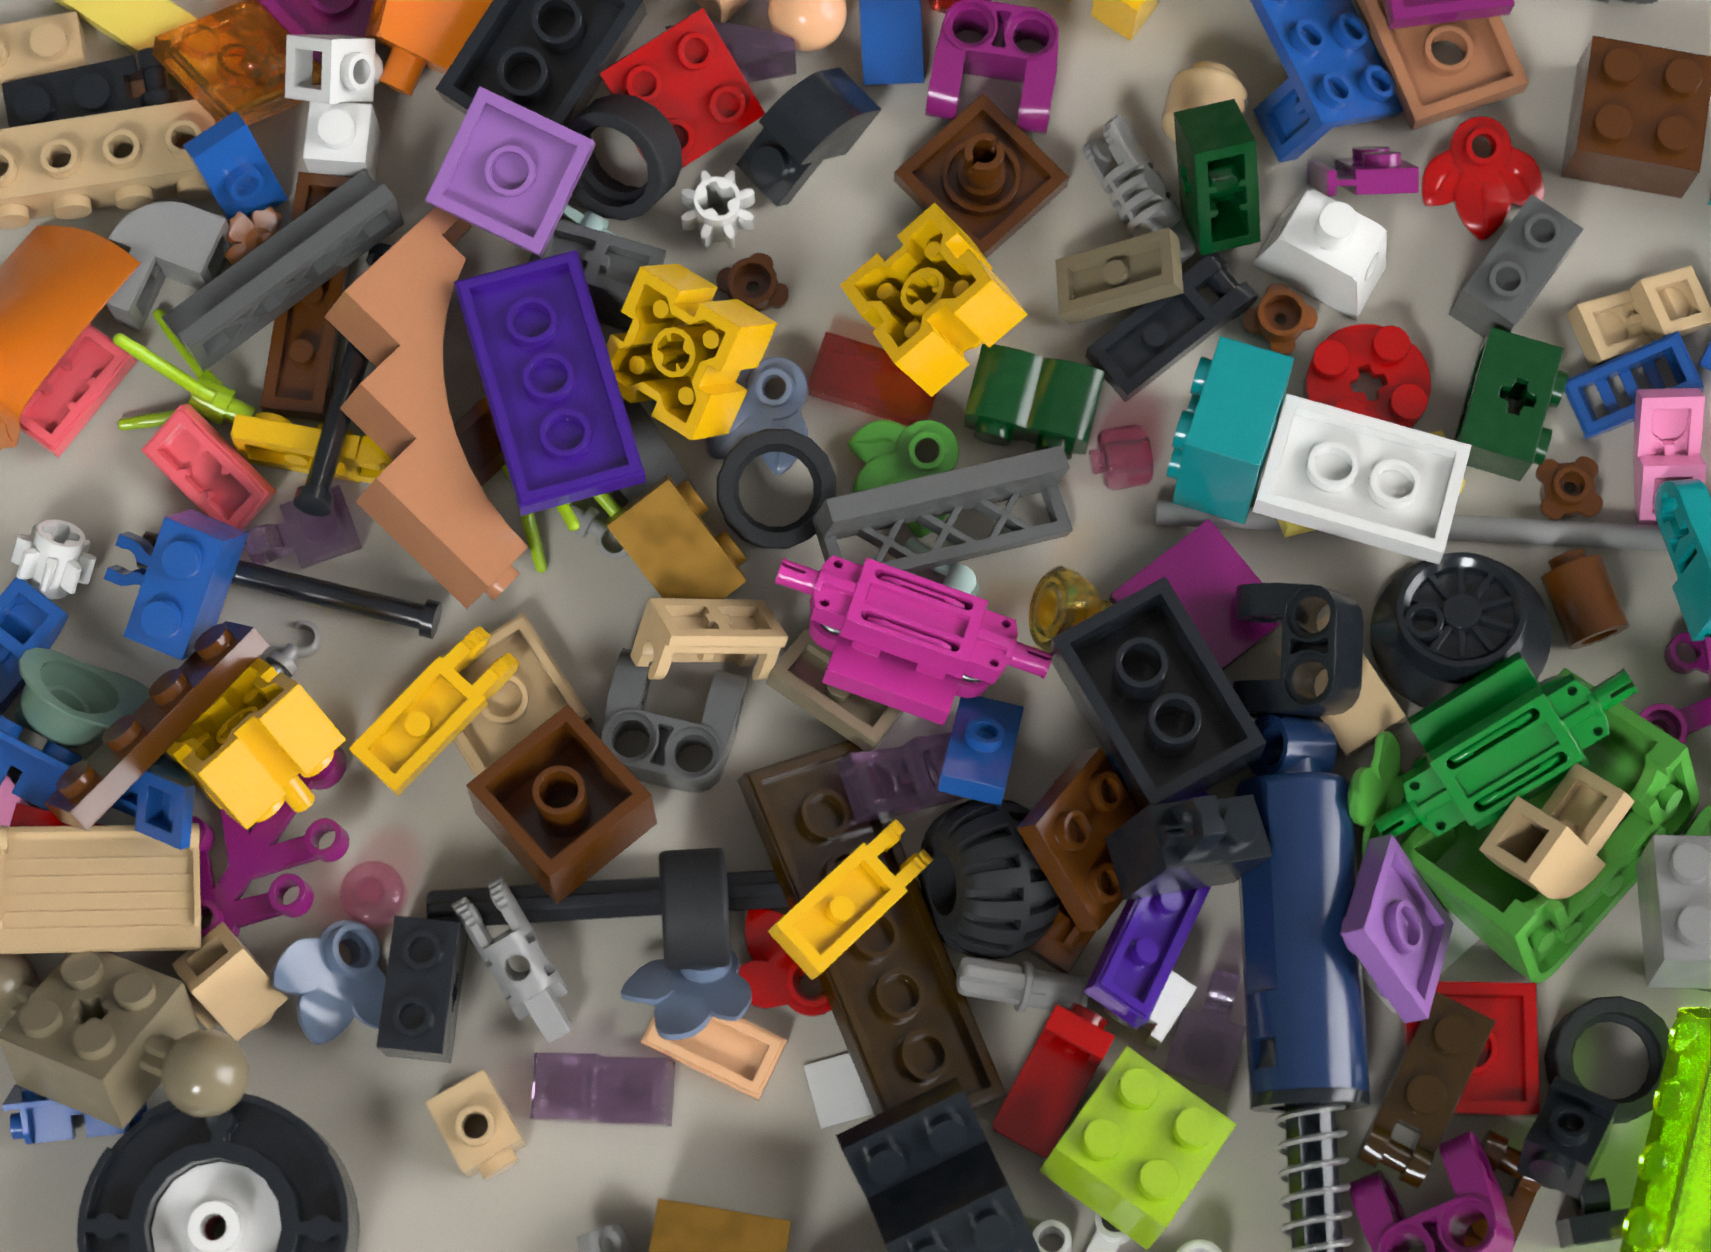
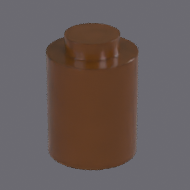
(1583, 598)

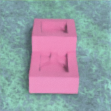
(1665, 443)

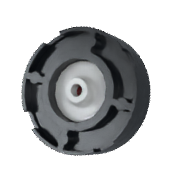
(248, 1166)

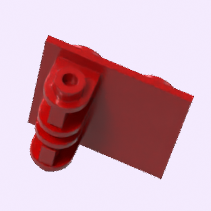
(691, 83)

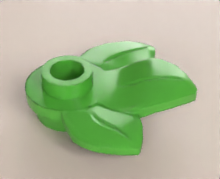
(892, 457)
(1376, 787)

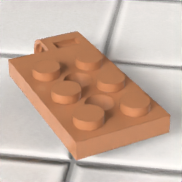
(1437, 90)

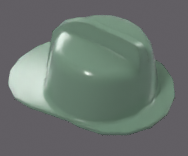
(72, 699)

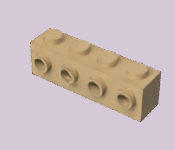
(100, 162)

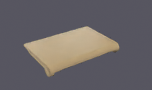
(97, 891)

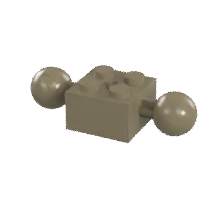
(109, 1035)

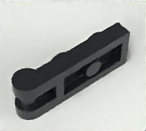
(87, 90)
(1169, 327)

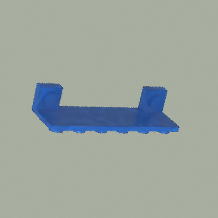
(1330, 70)

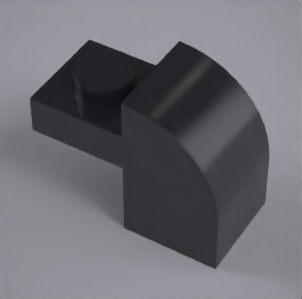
(804, 127)

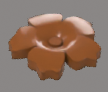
(250, 232)

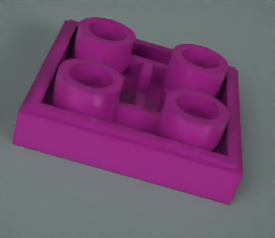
(1205, 578)

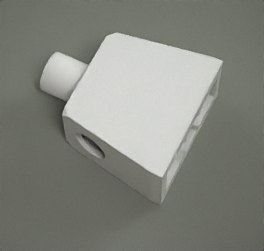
(1326, 252)

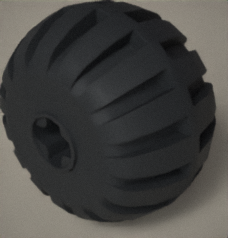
(985, 881)

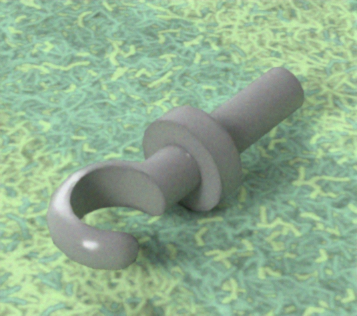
(590, 524)
(284, 660)

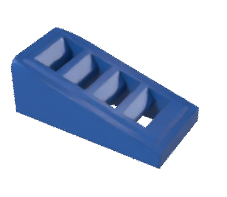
(1669, 347)

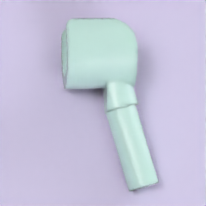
(955, 575)

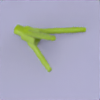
(208, 393)

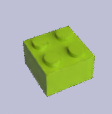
(1137, 1148)

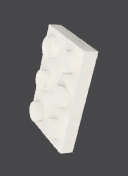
(1362, 479)

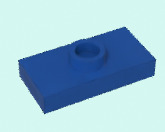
(235, 168)
(980, 749)

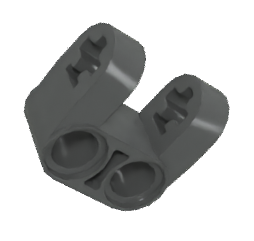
(671, 735)

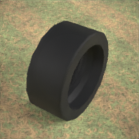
(654, 138)
(741, 455)
(1619, 1010)

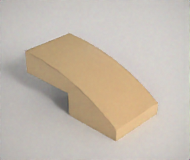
(1640, 315)

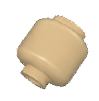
(1199, 86)

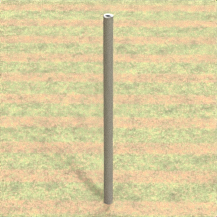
(1465, 529)

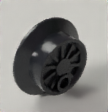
(1455, 622)

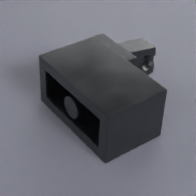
(1188, 845)

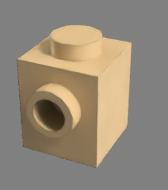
(228, 984)
(477, 1126)

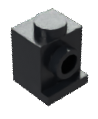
(1567, 1138)

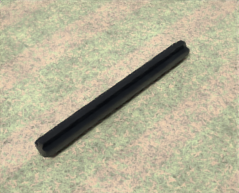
(603, 899)

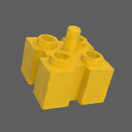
(933, 300)
(686, 350)
(255, 745)

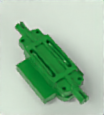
(1499, 742)

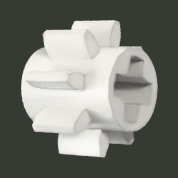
(726, 194)
(54, 558)

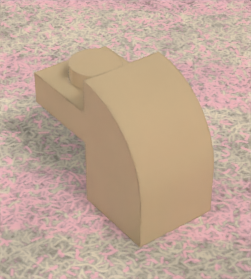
(1560, 843)

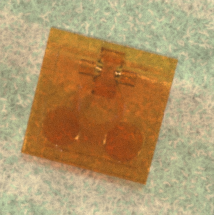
(232, 62)

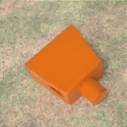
(421, 36)

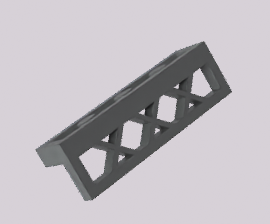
(284, 269)
(949, 493)

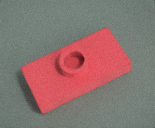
(75, 390)
(208, 469)

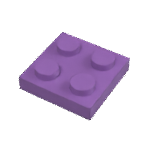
(510, 171)
(1397, 929)

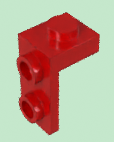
(1053, 1079)

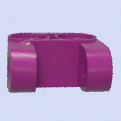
(996, 58)
(1443, 1225)

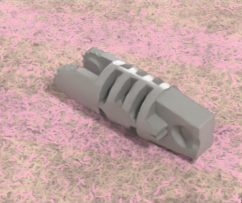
(1134, 187)

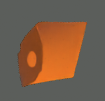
(46, 301)

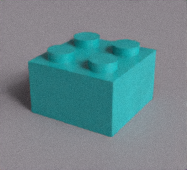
(1228, 428)

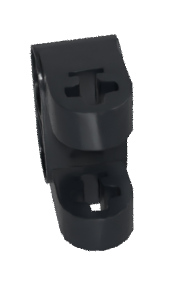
(1304, 649)

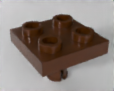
(982, 175)
(1069, 836)

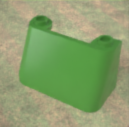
(1518, 921)

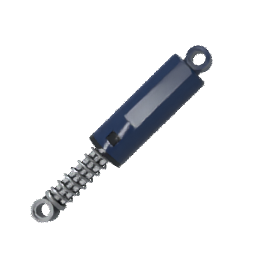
(1298, 973)

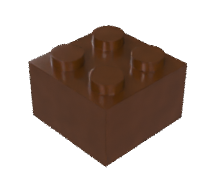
(1638, 117)
(562, 804)

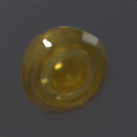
(1060, 603)

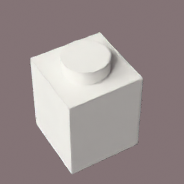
(342, 139)

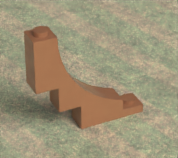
(428, 491)

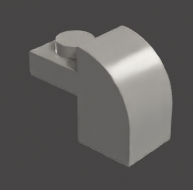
(170, 243)

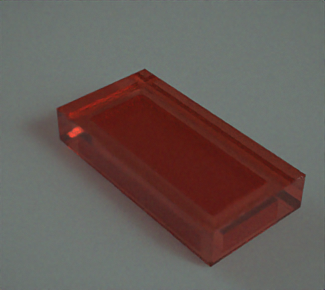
(867, 381)

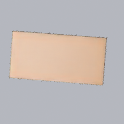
(725, 1051)

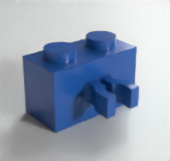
(183, 580)

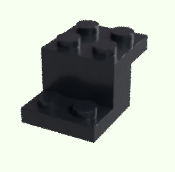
(935, 1178)

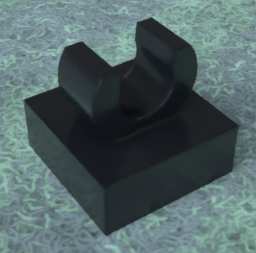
(1594, 1218)

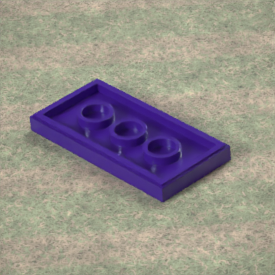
(549, 382)

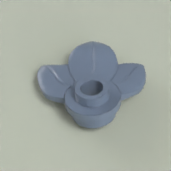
(762, 413)
(327, 986)
(689, 997)

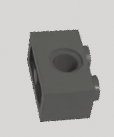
(1516, 268)

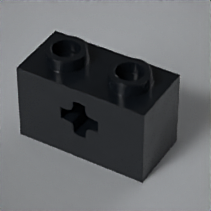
(422, 989)

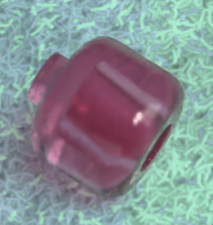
(1123, 457)
(373, 894)

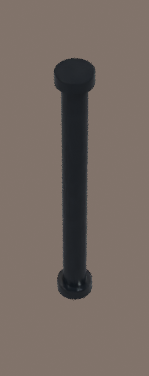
(315, 496)
(334, 595)

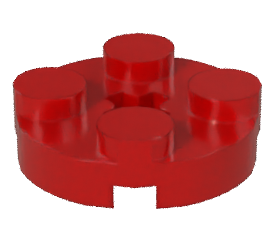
(1383, 354)

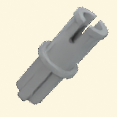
(1020, 984)

